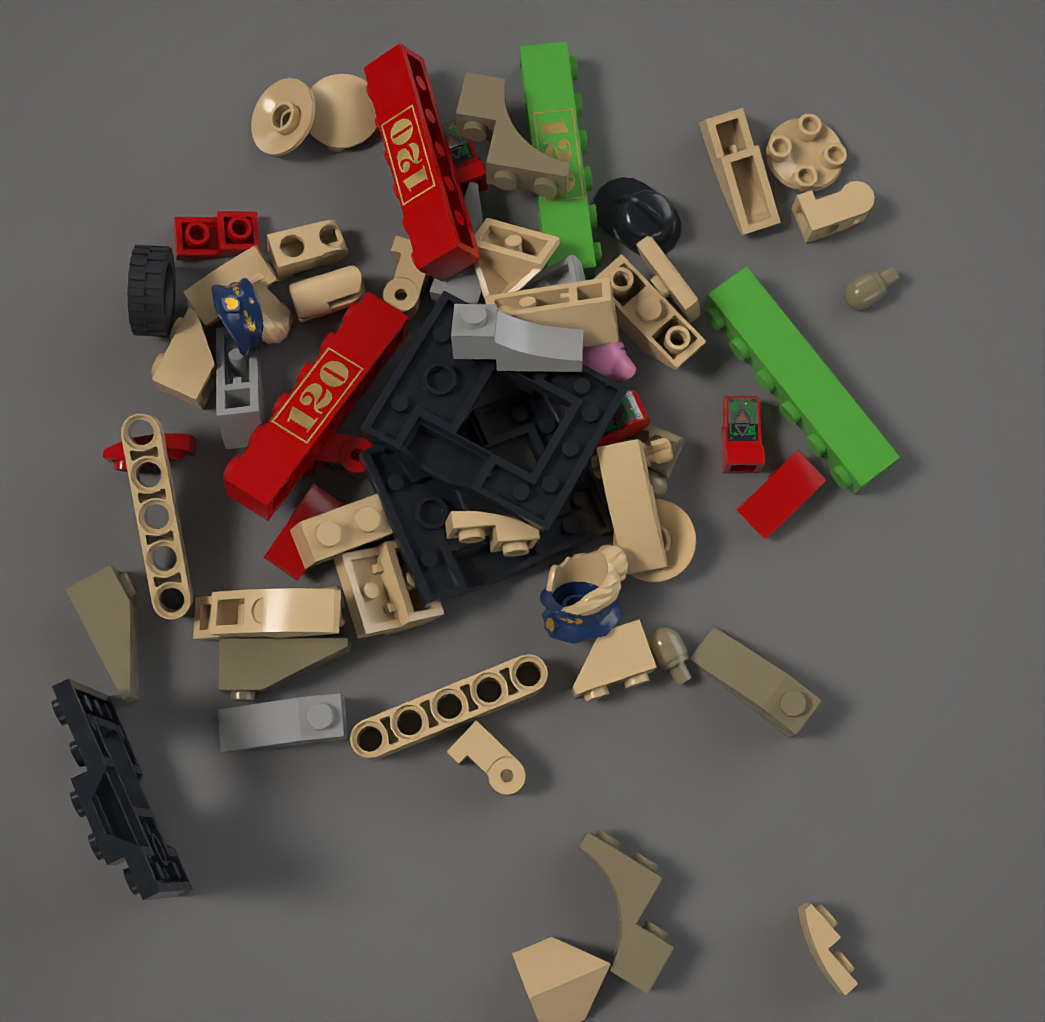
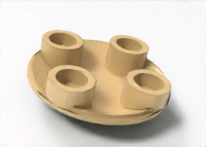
(342, 112)
(805, 154)

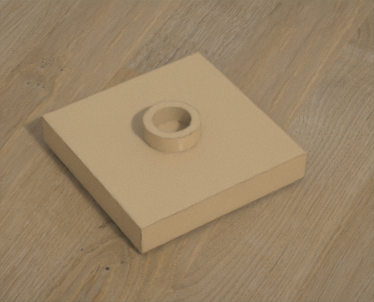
(668, 280)

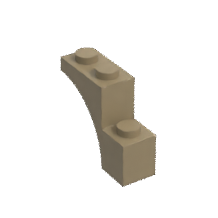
(510, 159)
(638, 950)

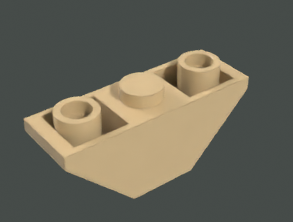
(649, 317)

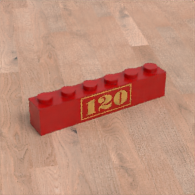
(421, 164)
(316, 405)

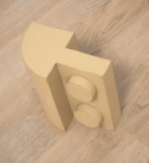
(381, 591)

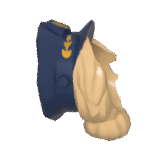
(252, 312)
(584, 594)

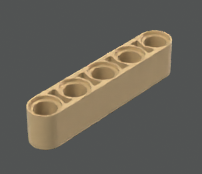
(151, 536)
(427, 707)

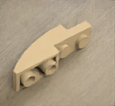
(267, 613)

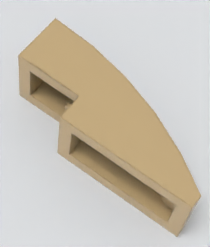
(740, 171)
(632, 505)

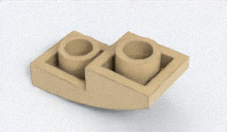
(239, 267)
(504, 532)
(820, 936)

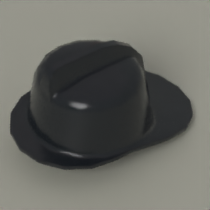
(634, 211)

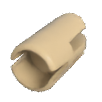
(327, 293)

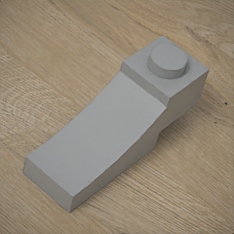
(516, 344)

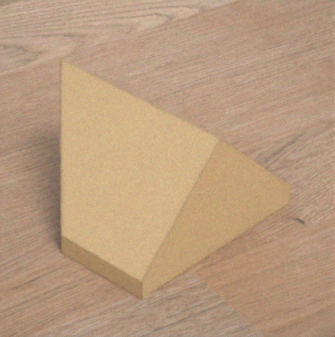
(510, 256)
(560, 979)

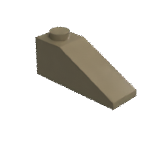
(112, 623)
(268, 663)
(755, 682)

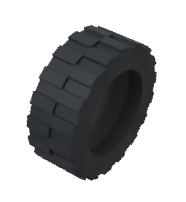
(151, 290)

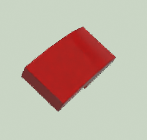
(216, 236)
(176, 443)
(781, 494)
(283, 550)

